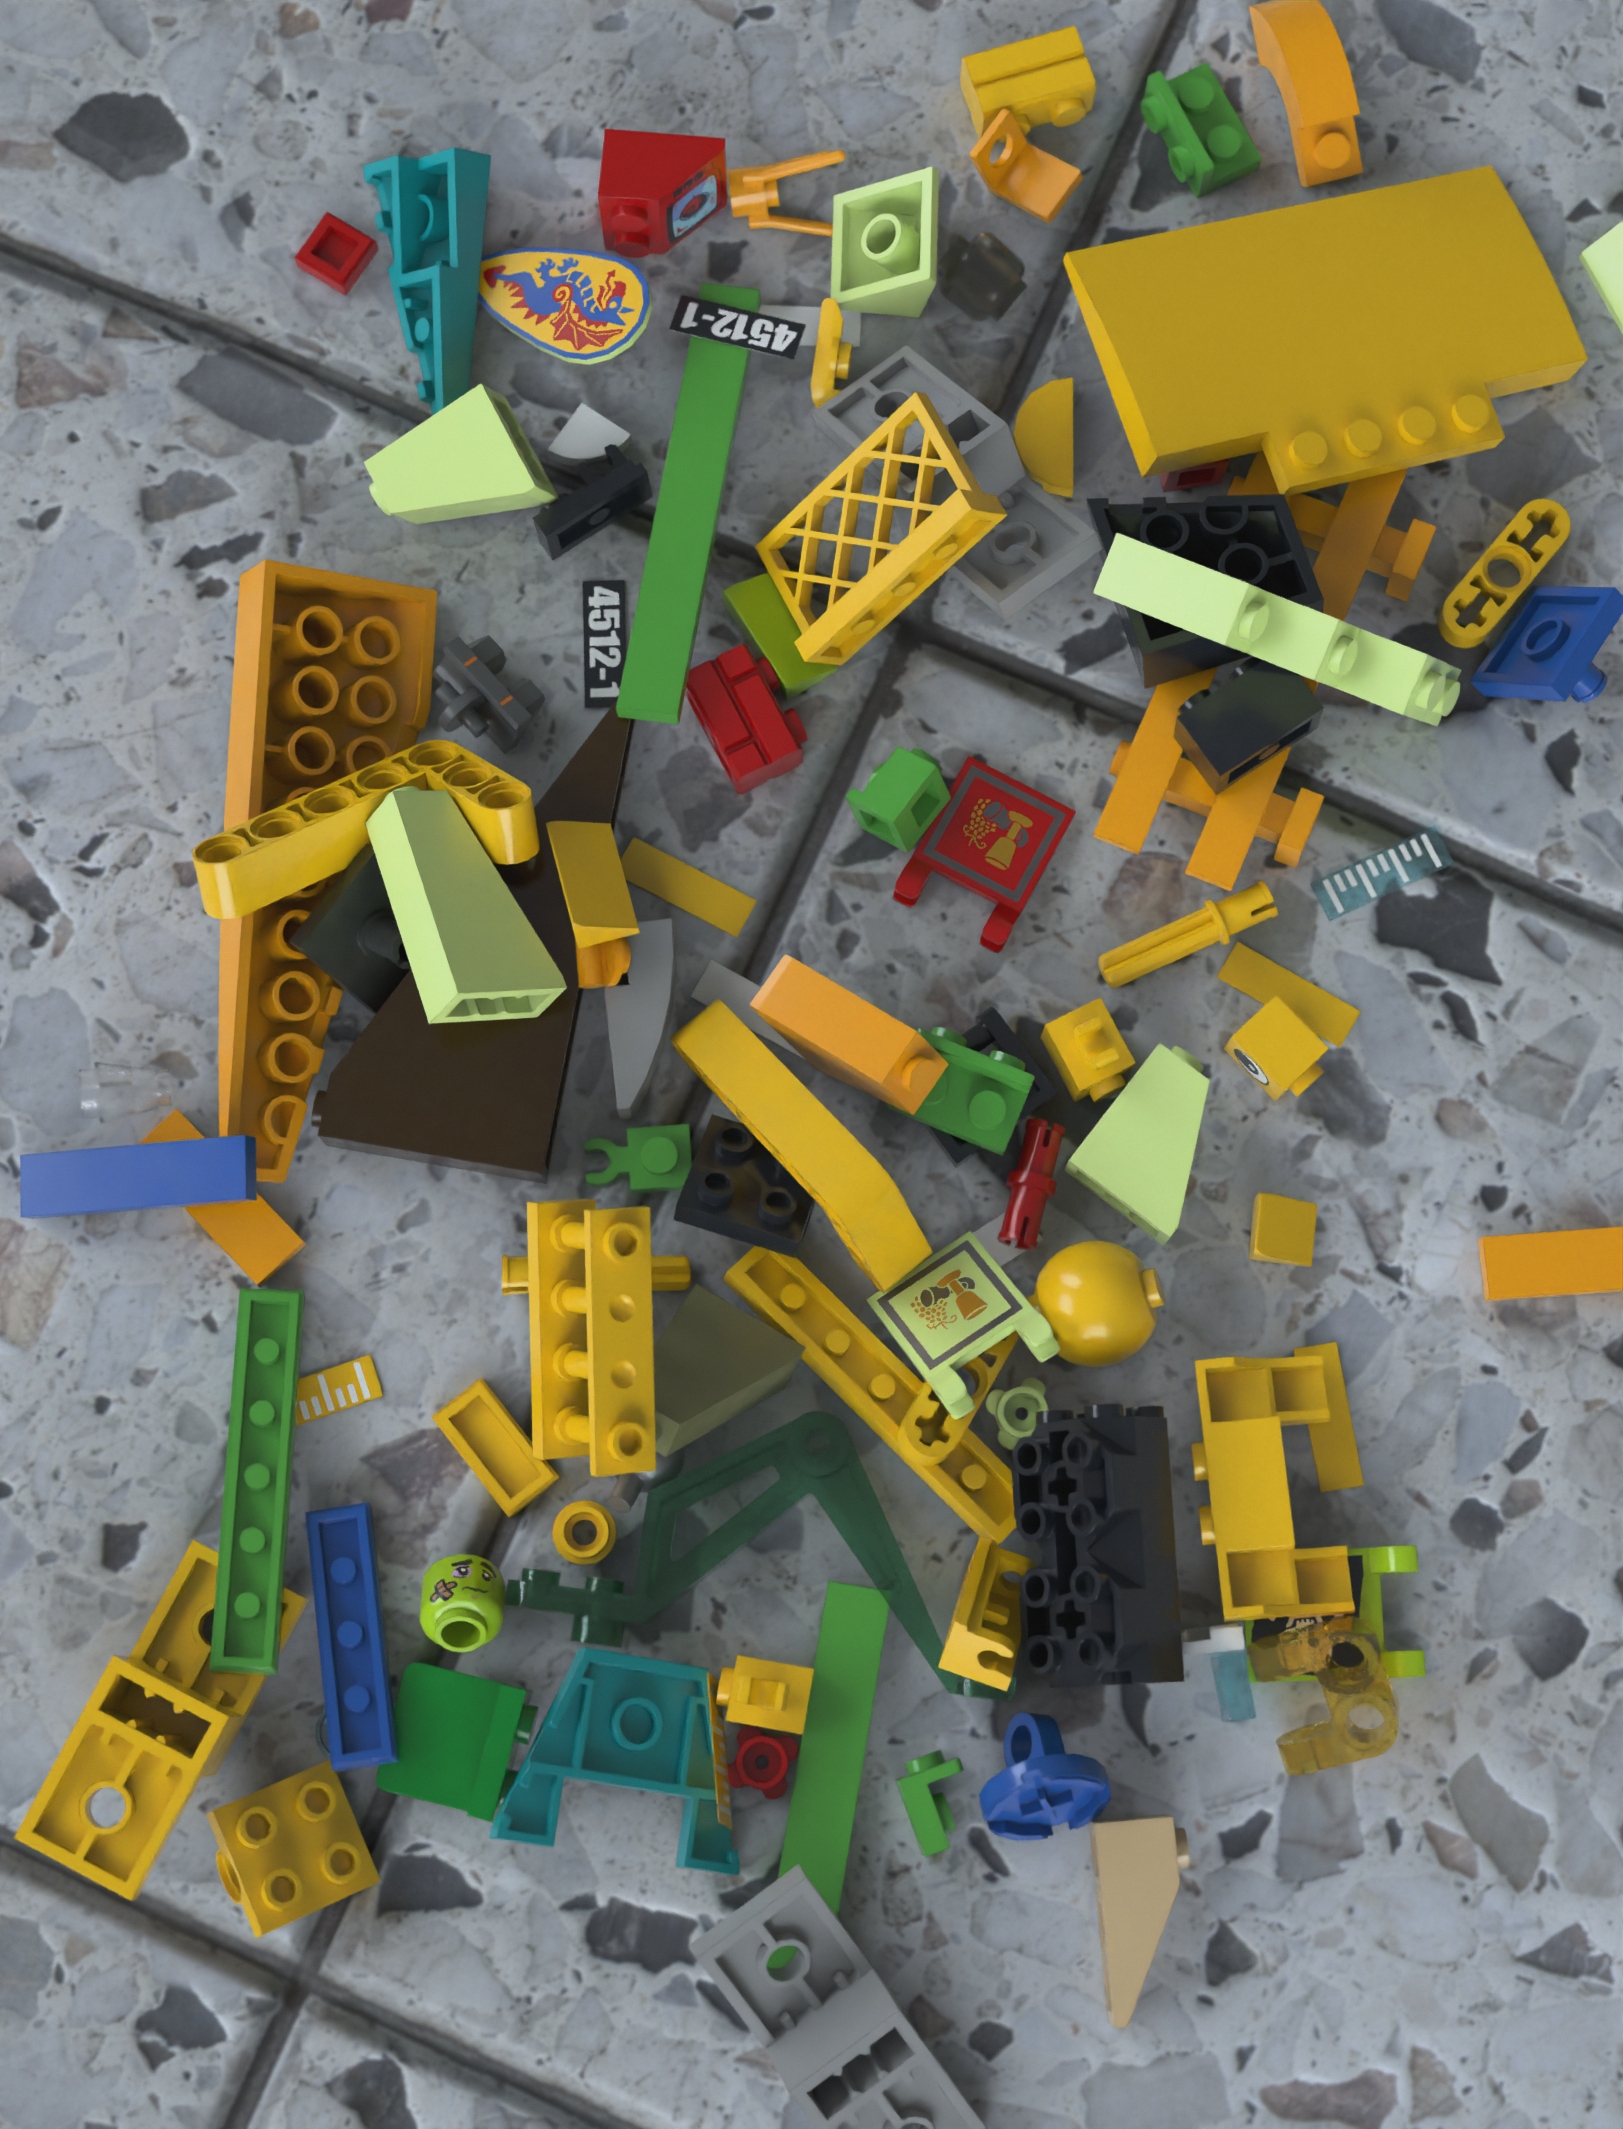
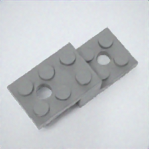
(1051, 534)
(828, 2016)

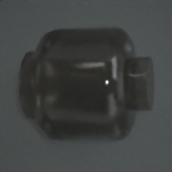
(981, 277)

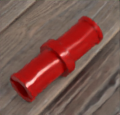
(1031, 1184)

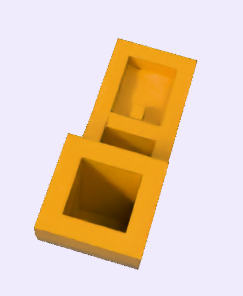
(1316, 84)

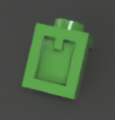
(927, 1812)

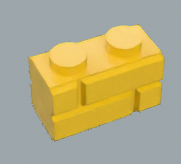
(1033, 79)

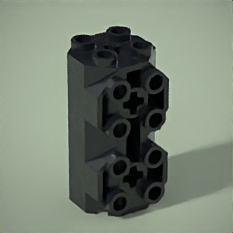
(1107, 1578)

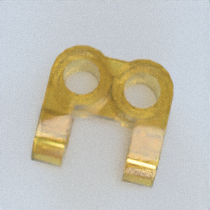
(1337, 1739)

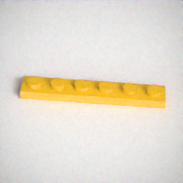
(872, 1383)

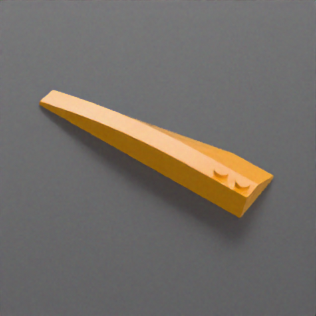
(322, 687)

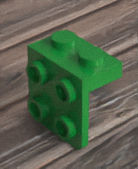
(457, 1739)

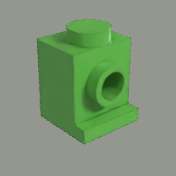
(901, 798)

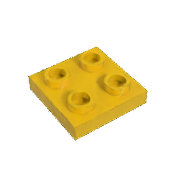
(291, 1849)

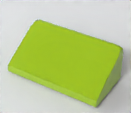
(772, 633)

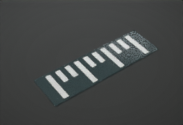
(1382, 873)

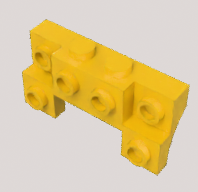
(1250, 1507)

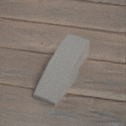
(641, 1013)

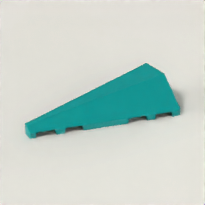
(436, 235)

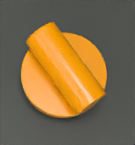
(602, 963)

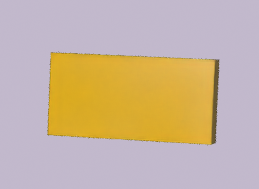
(495, 1447)

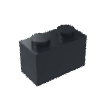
(1245, 721)

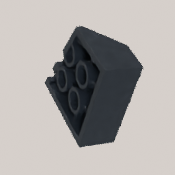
(1232, 534)

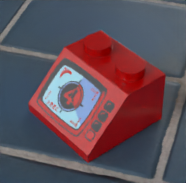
(658, 189)

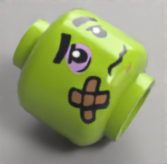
(462, 1602)

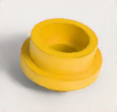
(569, 1518)

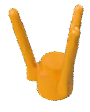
(756, 190)

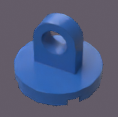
(1041, 1783)

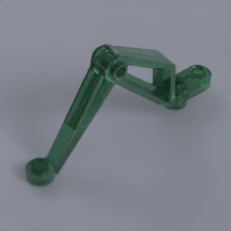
(831, 1478)

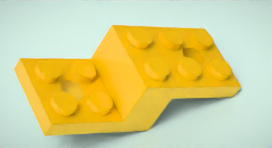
(149, 1735)

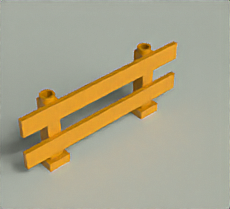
(1152, 768)

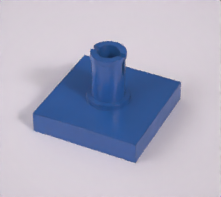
(1552, 645)

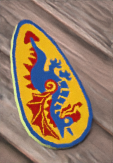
(567, 300)

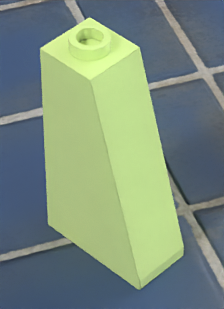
(456, 915)

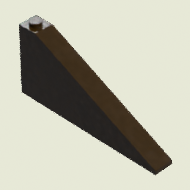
(488, 1088)

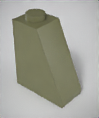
(714, 1367)

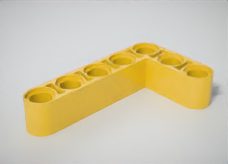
(327, 827)
(807, 1143)

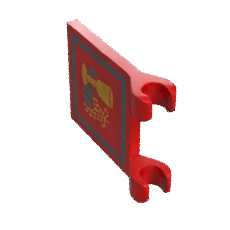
(991, 841)

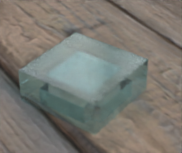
(1233, 1687)

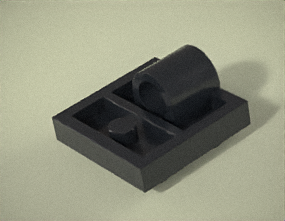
(743, 1191)

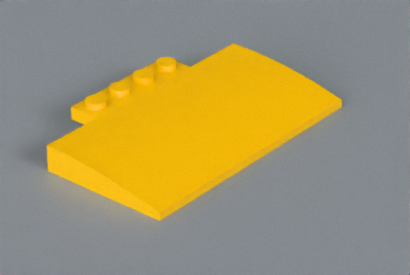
(1328, 331)

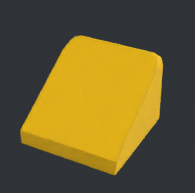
(1282, 1230)

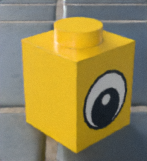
(1278, 1050)

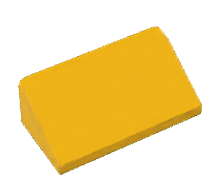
(592, 881)

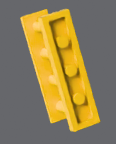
(591, 1334)

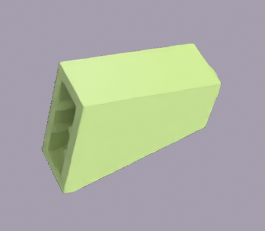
(460, 464)
(1147, 1142)

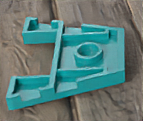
(630, 1728)

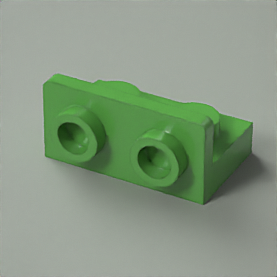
(1200, 129)
(976, 1094)

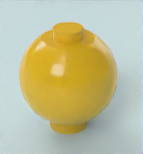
(1098, 1302)

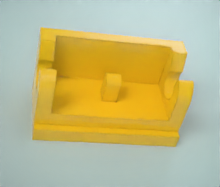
(986, 1618)

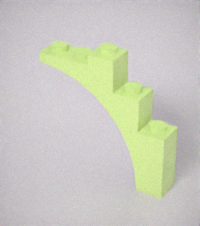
(1278, 630)

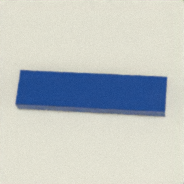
(138, 1177)
(352, 1637)

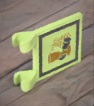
(954, 1312)

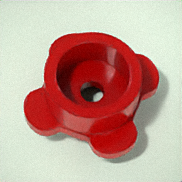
(779, 1755)

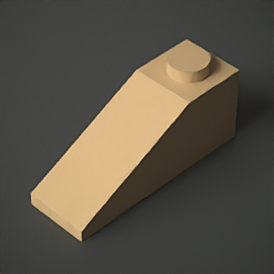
(1135, 1889)

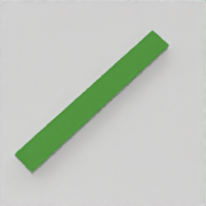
(686, 521)

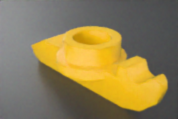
(831, 355)

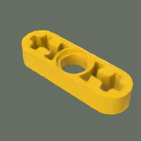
(1506, 597)
(950, 1430)

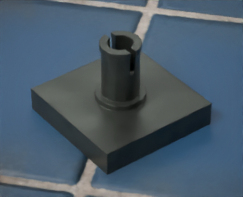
(356, 934)

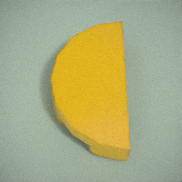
(1046, 436)

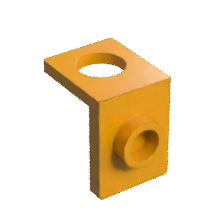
(1024, 172)

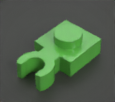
(654, 1159)

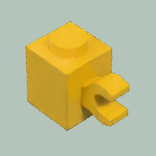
(1088, 1052)
(765, 1693)

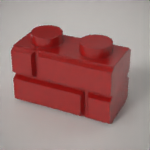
(744, 719)

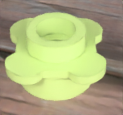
(1004, 1405)

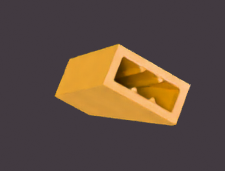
(848, 1036)

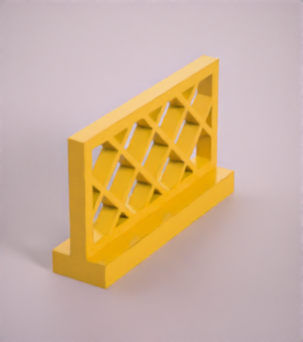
(891, 578)

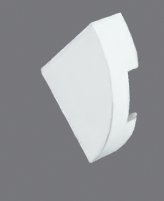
(586, 437)
(1212, 1639)

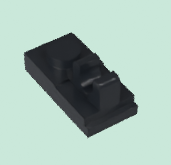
(593, 505)

